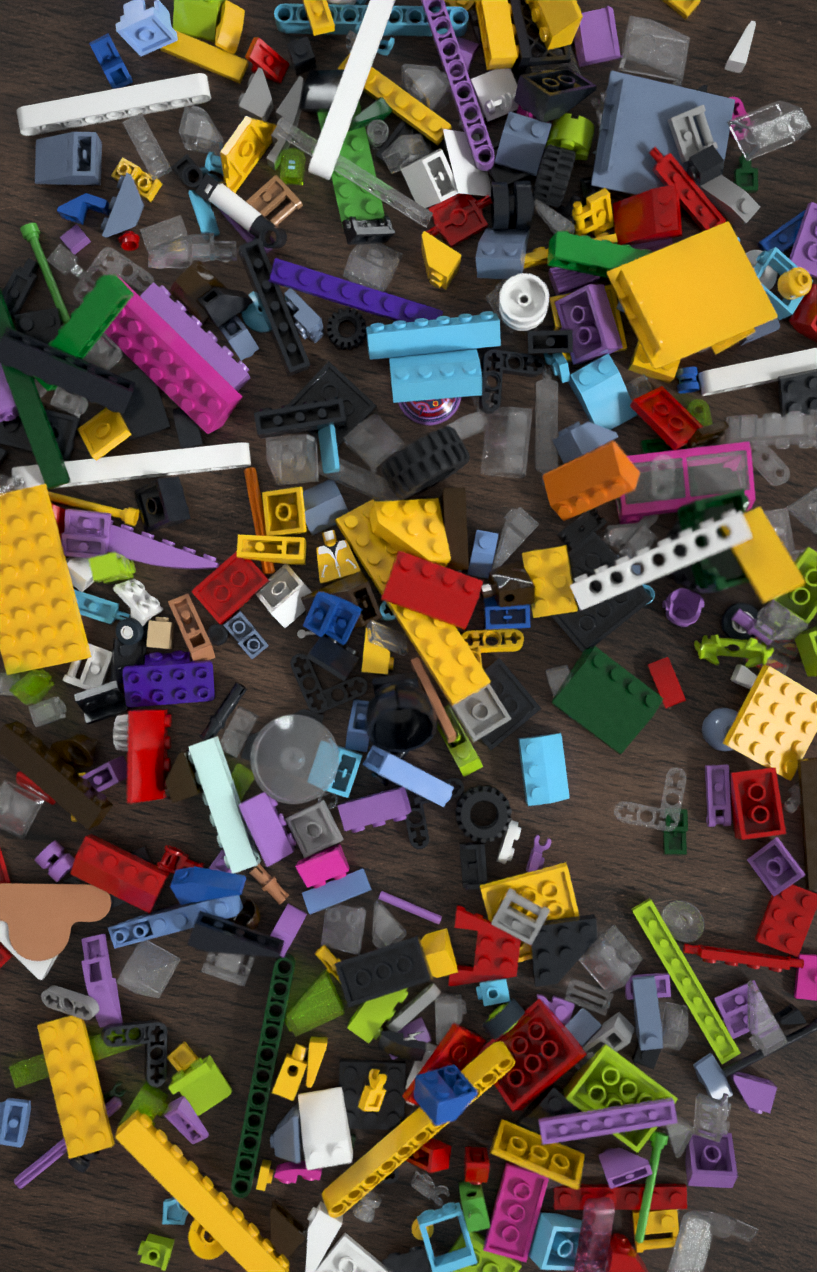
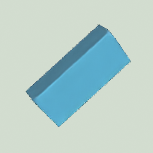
(204, 214)
(329, 449)

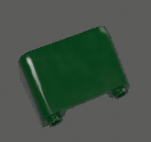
(721, 568)

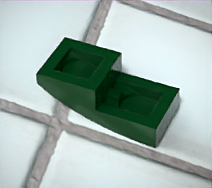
(675, 841)

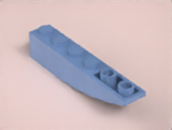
(171, 920)

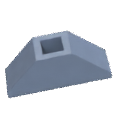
(125, 207)

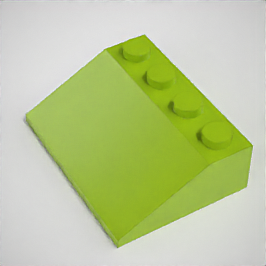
(611, 1082)

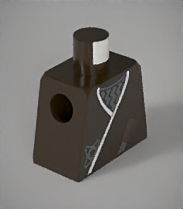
(509, 586)

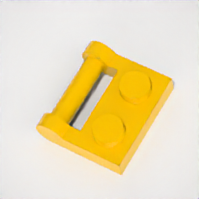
(658, 1222)

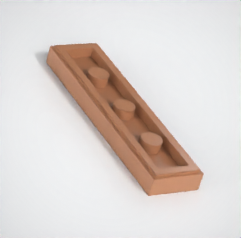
(428, 688)

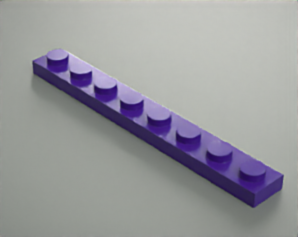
(349, 293)

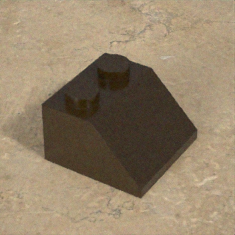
(181, 779)

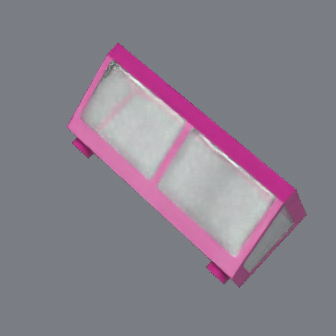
(698, 475)

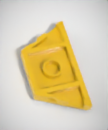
(245, 150)

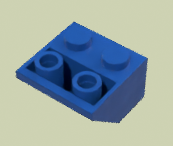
(505, 617)
(443, 1093)

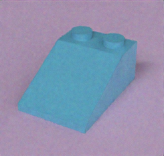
(602, 393)
(555, 1242)

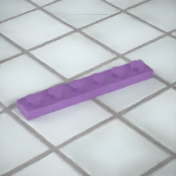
(607, 1121)

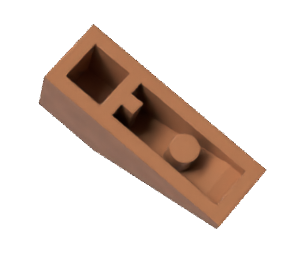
(191, 628)

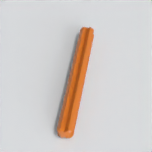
(257, 511)

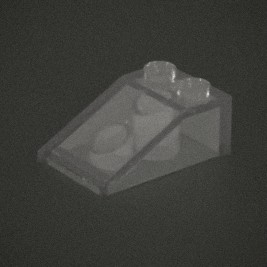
(653, 49)

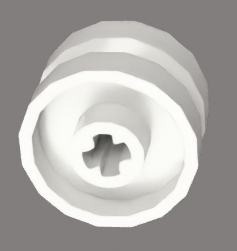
(535, 300)

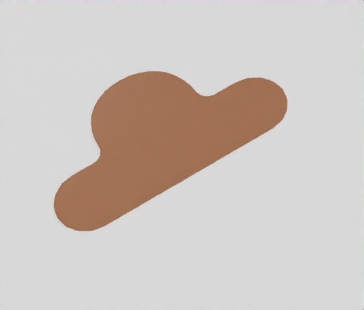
(43, 915)

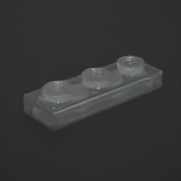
(147, 146)

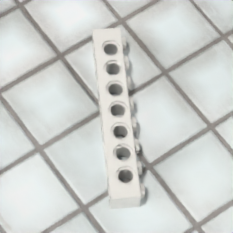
(738, 533)

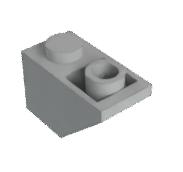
(257, 99)

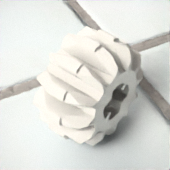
(120, 732)

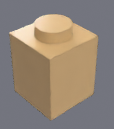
(160, 633)

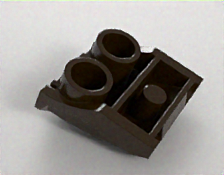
(191, 286)

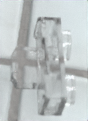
(469, 424)

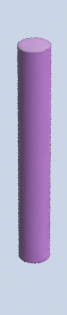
(410, 907)

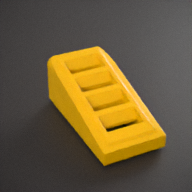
(316, 1051)

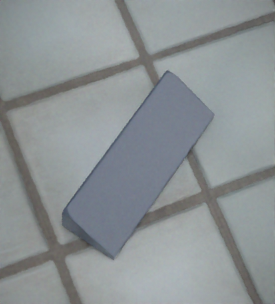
(582, 1026)

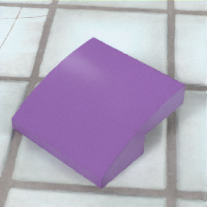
(86, 533)
(734, 1010)

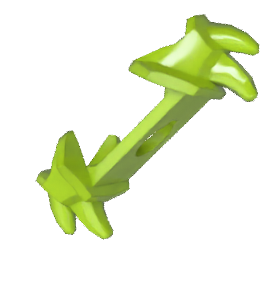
(749, 649)

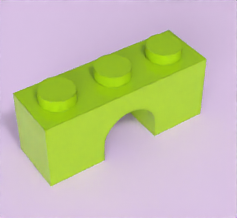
(112, 568)

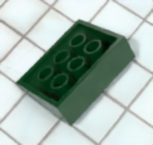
(606, 699)

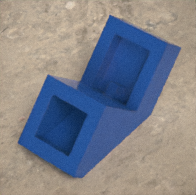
(111, 62)
(77, 208)

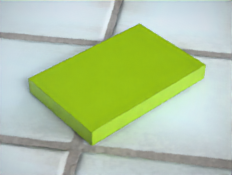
(485, 1260)

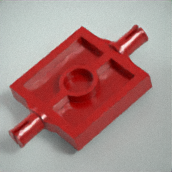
(458, 218)

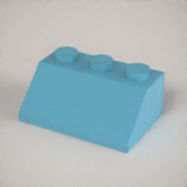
(543, 769)

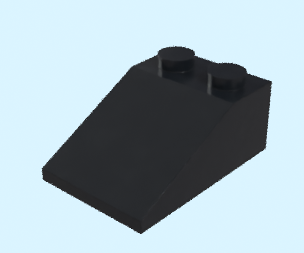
(552, 92)
(547, 1104)

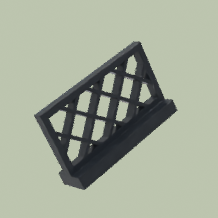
(523, 40)

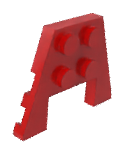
(495, 951)

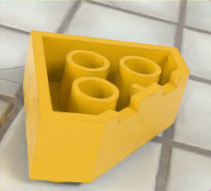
(412, 528)

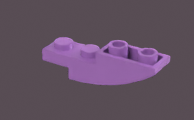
(100, 981)

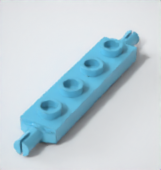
(99, 608)

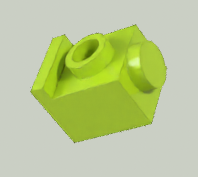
(161, 1246)

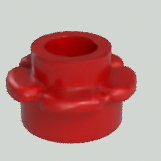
(129, 241)

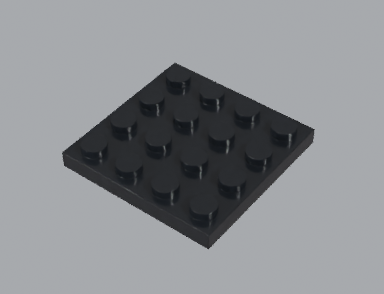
(596, 622)

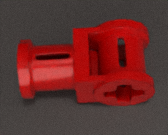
(178, 860)

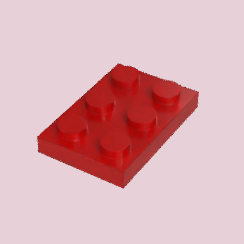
(666, 417)
(230, 587)
(788, 919)

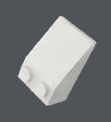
(325, 1128)

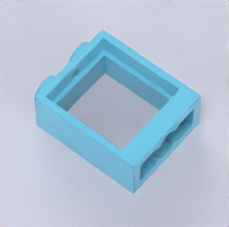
(780, 264)
(455, 1259)

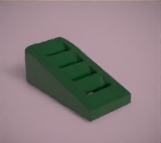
(377, 111)

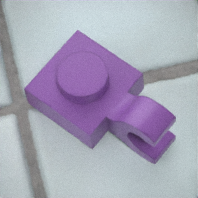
(536, 860)

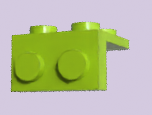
(201, 1085)

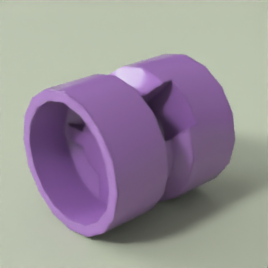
(61, 866)

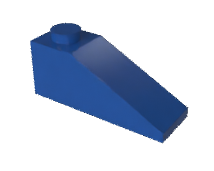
(204, 884)

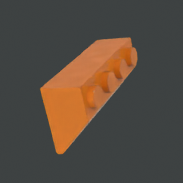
(590, 481)

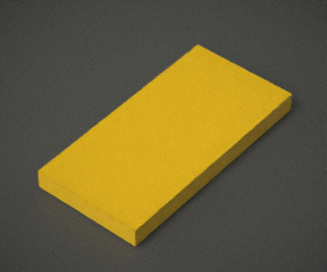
(765, 558)

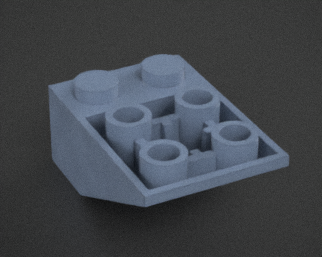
(69, 159)

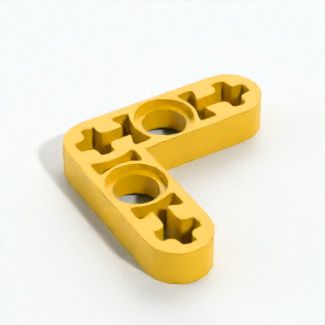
(476, 649)

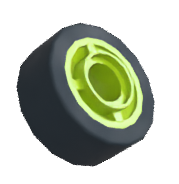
(503, 1018)

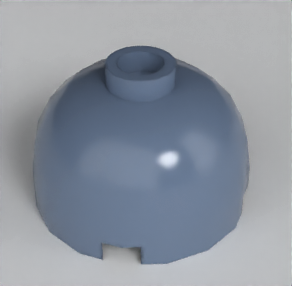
(717, 726)

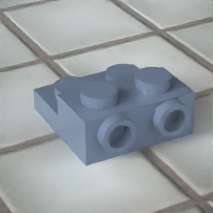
(307, 322)

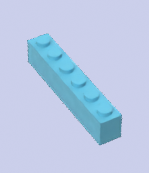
(433, 336)

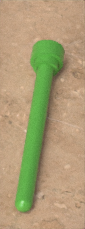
(31, 234)
(658, 1141)

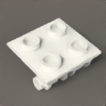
(496, 92)

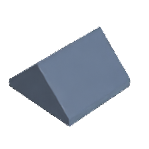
(323, 506)

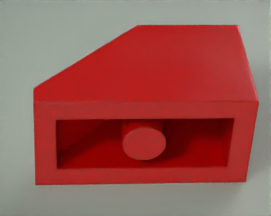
(431, 1156)
(476, 1165)

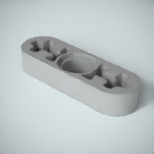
(83, 1005)
(413, 1008)

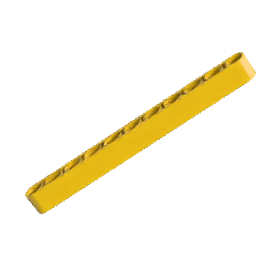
(408, 1137)

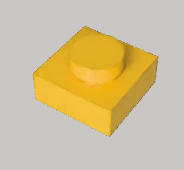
(265, 1175)

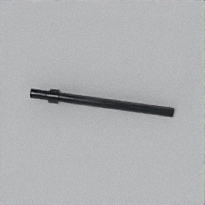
(758, 1055)

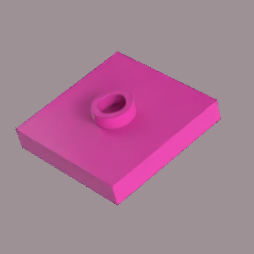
(806, 978)

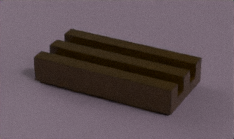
(707, 435)

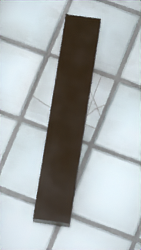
(808, 800)

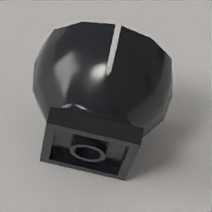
(400, 714)

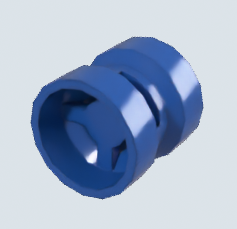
(687, 380)

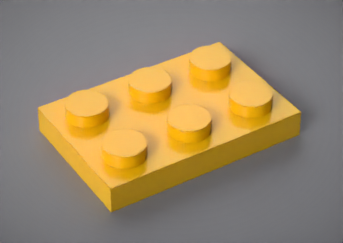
(552, 580)

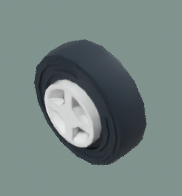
(731, 628)

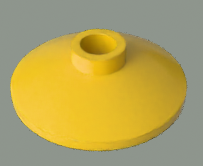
(202, 1247)

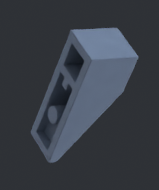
(647, 1013)

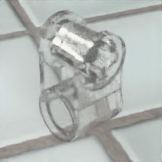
(556, 677)

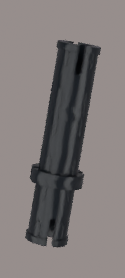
(218, 720)

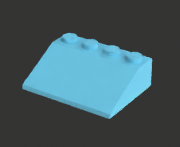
(436, 375)

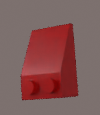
(648, 216)
(756, 804)

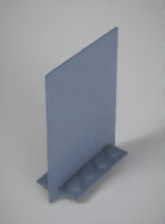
(637, 121)

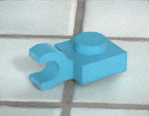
(559, 366)

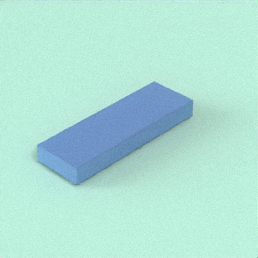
(336, 891)

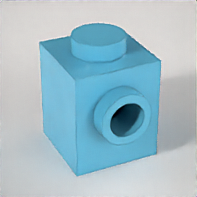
(493, 992)

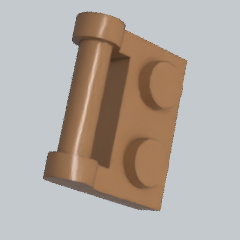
(270, 196)

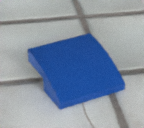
(332, 617)

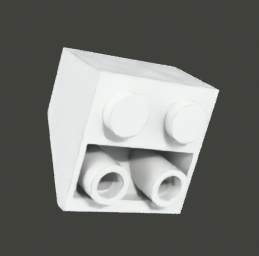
(430, 179)

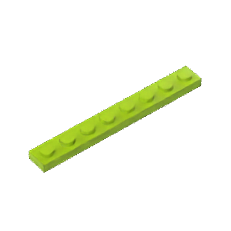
(685, 981)

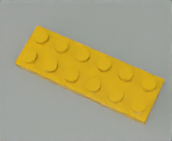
(75, 1085)

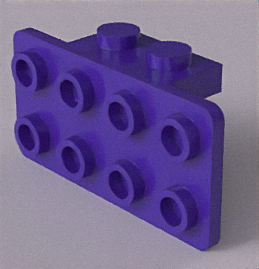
(168, 680)

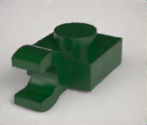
(746, 176)

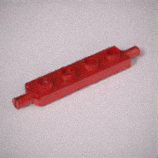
(690, 195)
(752, 959)

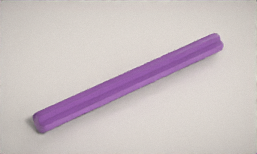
(56, 1152)

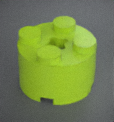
(572, 135)

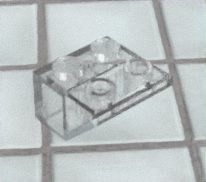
(628, 538)
(611, 960)

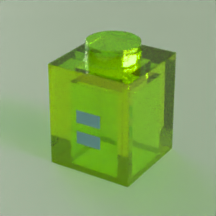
(292, 166)

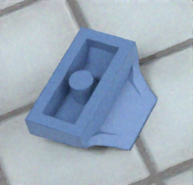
(14, 1121)

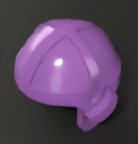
(683, 607)

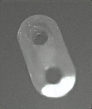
(769, 467)
(664, 477)

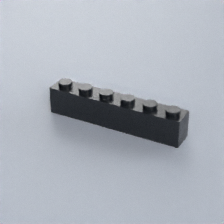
(274, 308)
(65, 371)

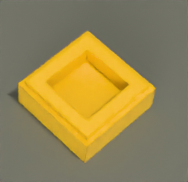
(182, 1057)

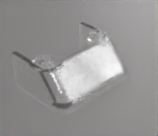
(696, 1237)

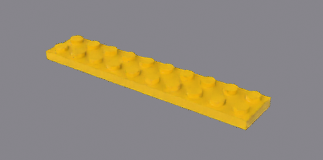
(435, 641)

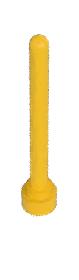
(129, 516)

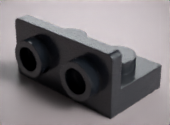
(102, 702)

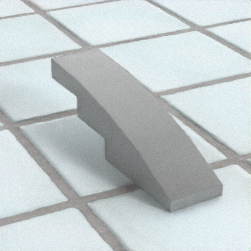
(289, 111)

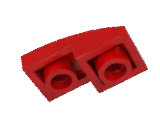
(666, 682)

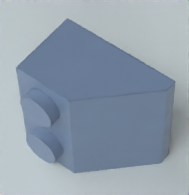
(522, 143)
(581, 439)

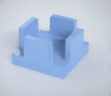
(145, 28)

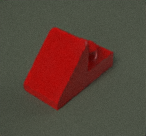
(266, 58)

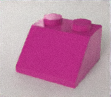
(323, 866)

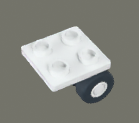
(142, 607)

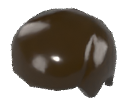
(248, 916)

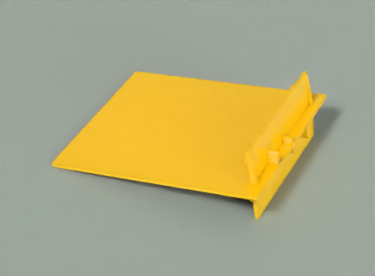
(691, 295)

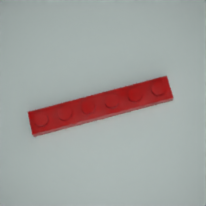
(624, 1196)

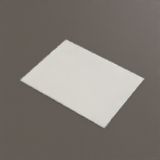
(466, 174)

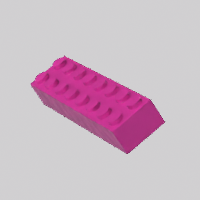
(173, 364)

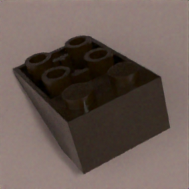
(352, 589)

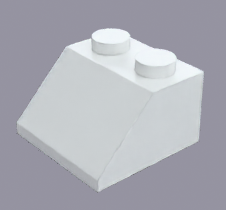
(284, 595)

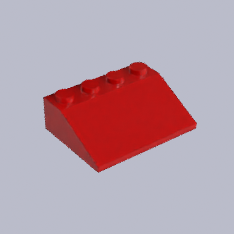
(148, 754)
(532, 1073)

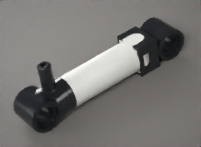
(215, 190)

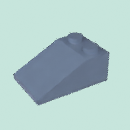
(501, 253)

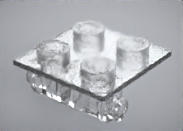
(344, 928)

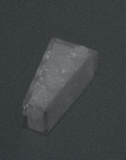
(773, 430)

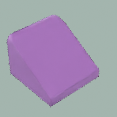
(75, 239)

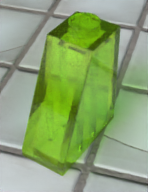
(315, 1006)

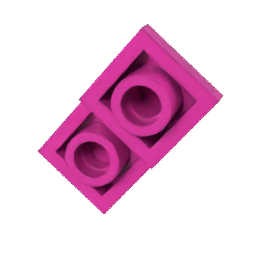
(289, 1171)

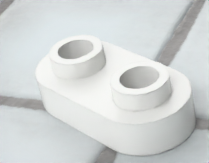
(506, 851)

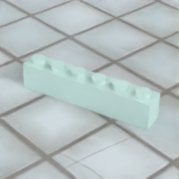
(223, 803)

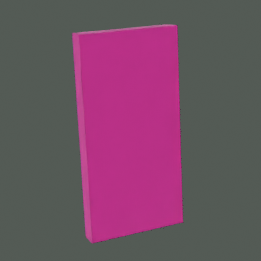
(515, 1212)

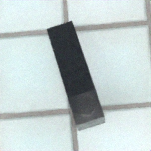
(224, 936)

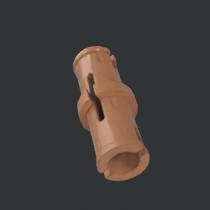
(269, 884)

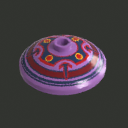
(430, 411)

